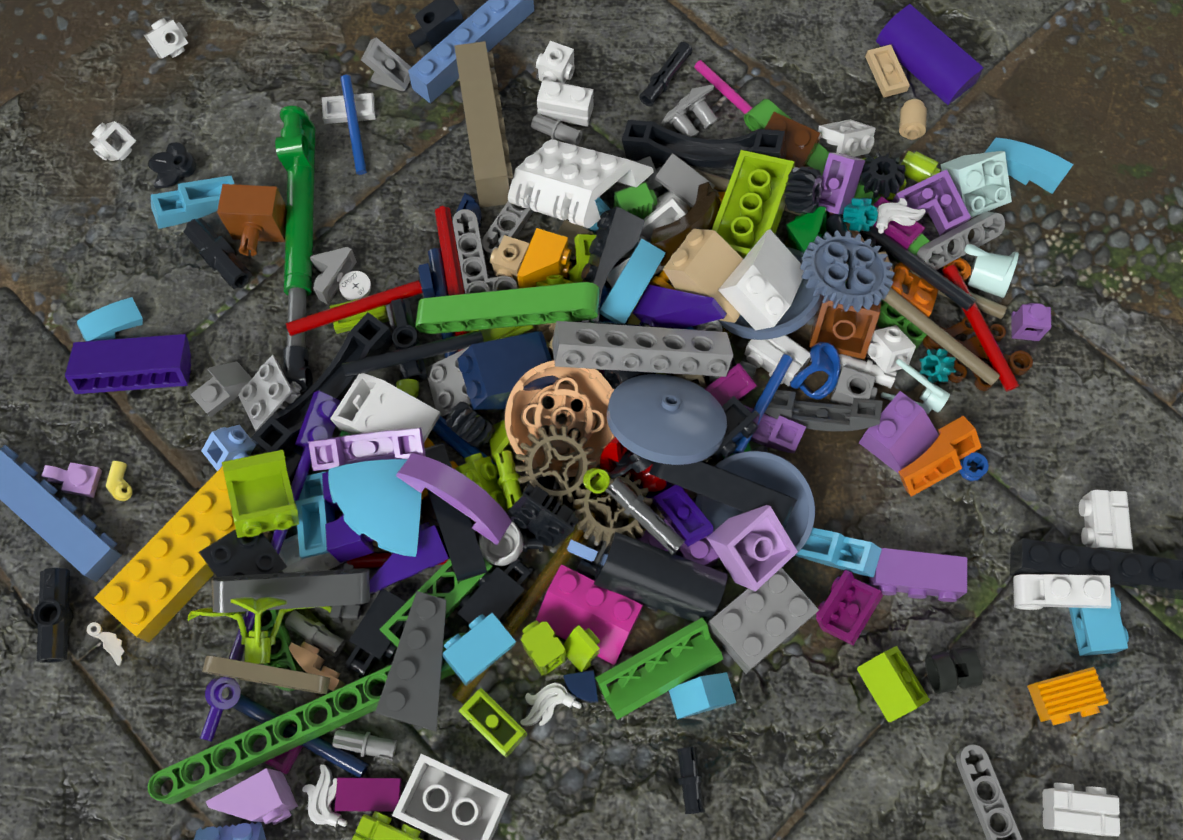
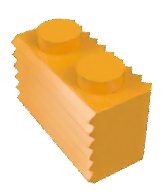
(1067, 695)

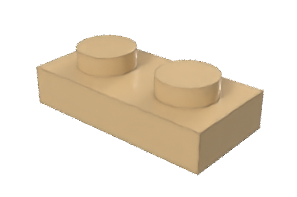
(887, 70)

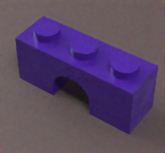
(340, 538)

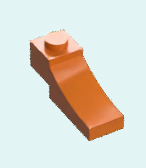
(942, 458)

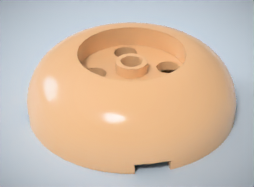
(526, 413)

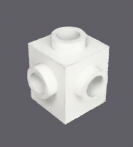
(157, 38)
(556, 63)
(120, 137)
(888, 346)

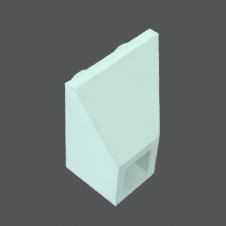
(980, 180)

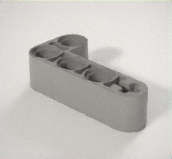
(474, 260)

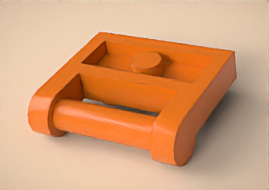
(919, 291)

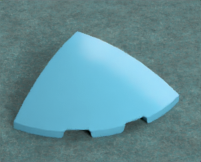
(378, 503)

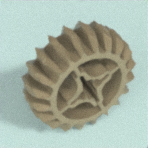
(549, 451)
(601, 508)

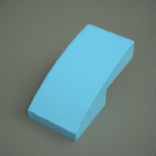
(109, 319)

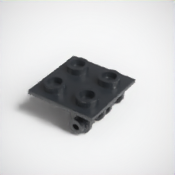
(537, 519)
(242, 556)

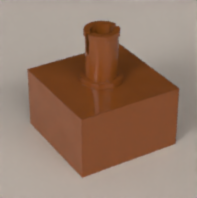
(252, 215)
(847, 331)

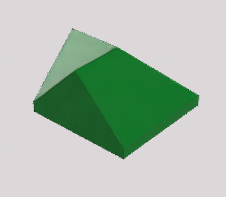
(807, 228)

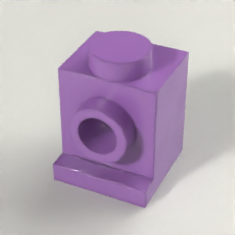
(1031, 316)

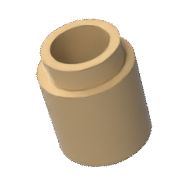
(913, 119)

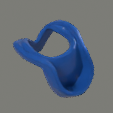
(823, 358)

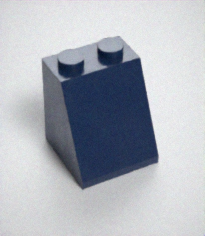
(497, 365)

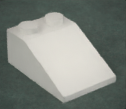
(764, 282)

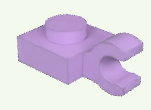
(76, 480)

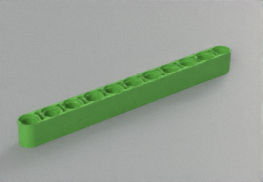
(273, 730)

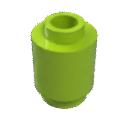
(919, 166)

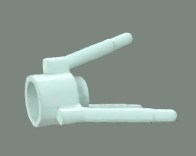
(933, 396)

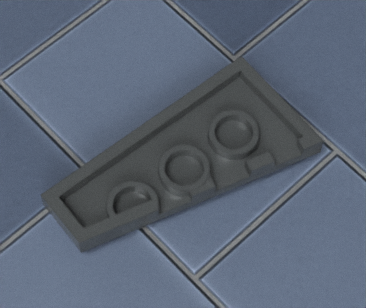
(415, 673)

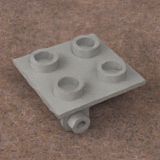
(447, 383)
(267, 393)

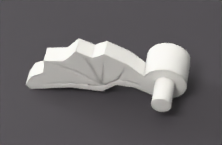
(110, 641)

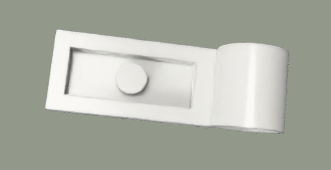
(1053, 590)

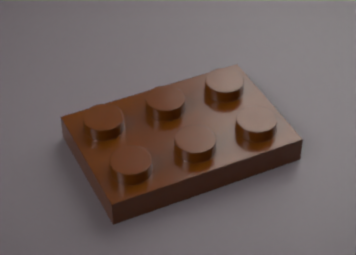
(799, 138)

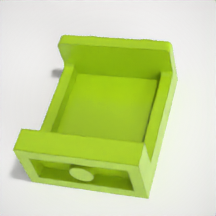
(260, 494)

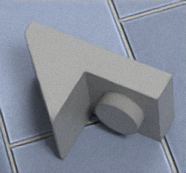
(387, 66)
(333, 266)
(221, 388)

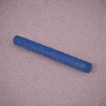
(353, 124)
(767, 395)

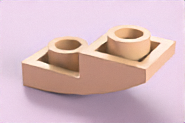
(308, 659)

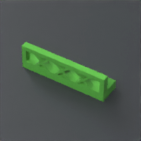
(453, 598)
(660, 671)

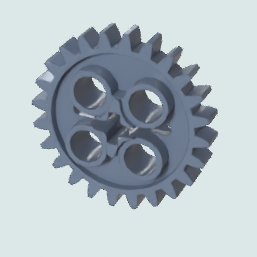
(866, 271)

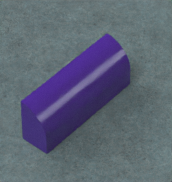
(930, 54)
(129, 364)

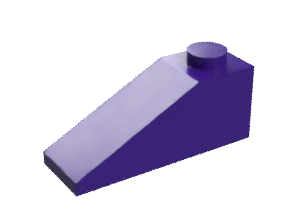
(676, 308)
(430, 552)

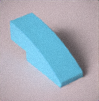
(1032, 163)
(189, 202)
(632, 282)
(313, 515)
(841, 552)

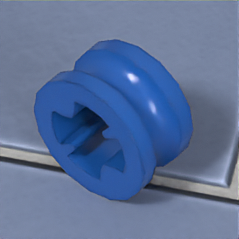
(982, 464)

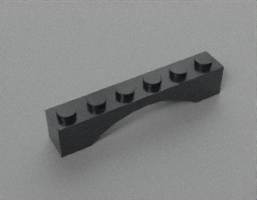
(650, 139)
(616, 236)
(364, 340)
(1138, 571)

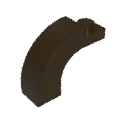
(701, 216)

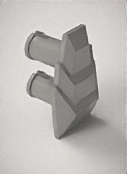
(692, 102)

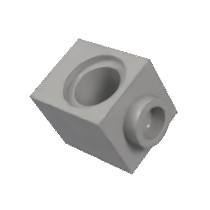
(849, 377)

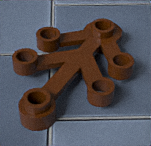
(973, 345)

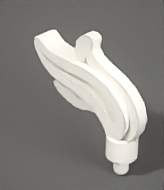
(897, 212)
(545, 702)
(320, 800)

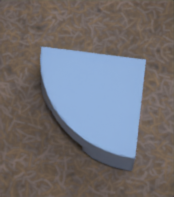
(582, 550)

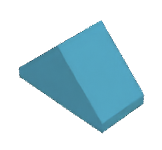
(702, 695)

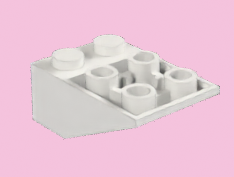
(379, 406)

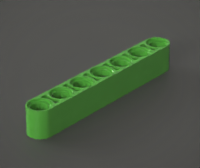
(508, 308)

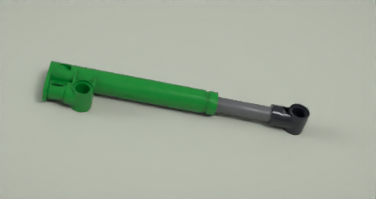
(297, 154)

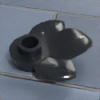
(172, 165)
(629, 461)

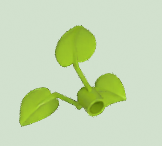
(258, 642)

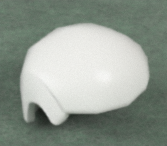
(506, 550)

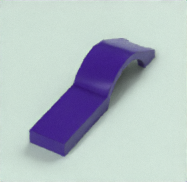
(681, 513)

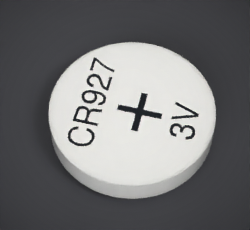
(355, 285)

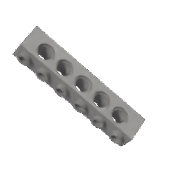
(641, 349)

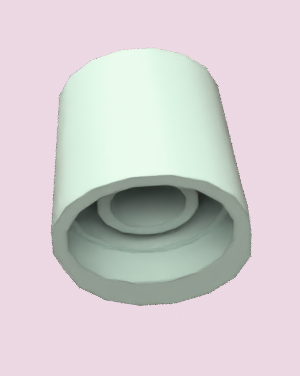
(991, 271)

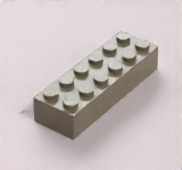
(484, 123)

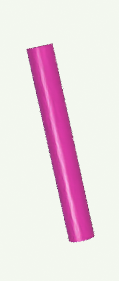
(722, 86)

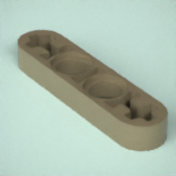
(266, 674)

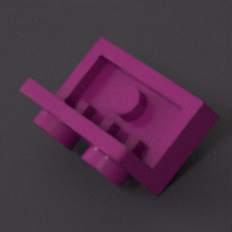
(848, 607)

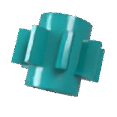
(860, 214)
(937, 365)

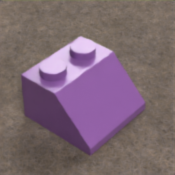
(902, 433)

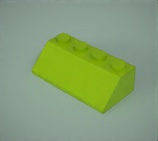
(753, 200)

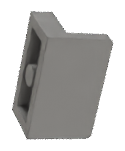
(681, 179)

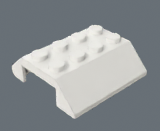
(568, 179)

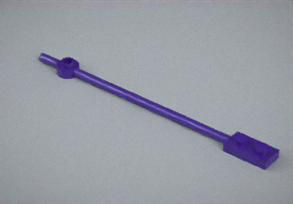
(315, 426)

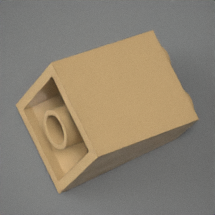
(703, 266)

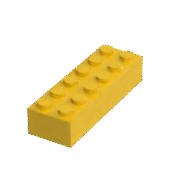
(169, 565)

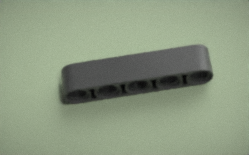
(298, 588)

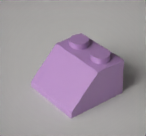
(752, 546)
(259, 798)

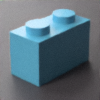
(1099, 629)
(478, 647)

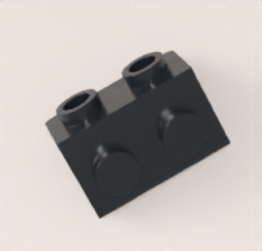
(739, 424)

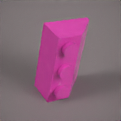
(577, 601)

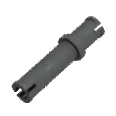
(645, 515)

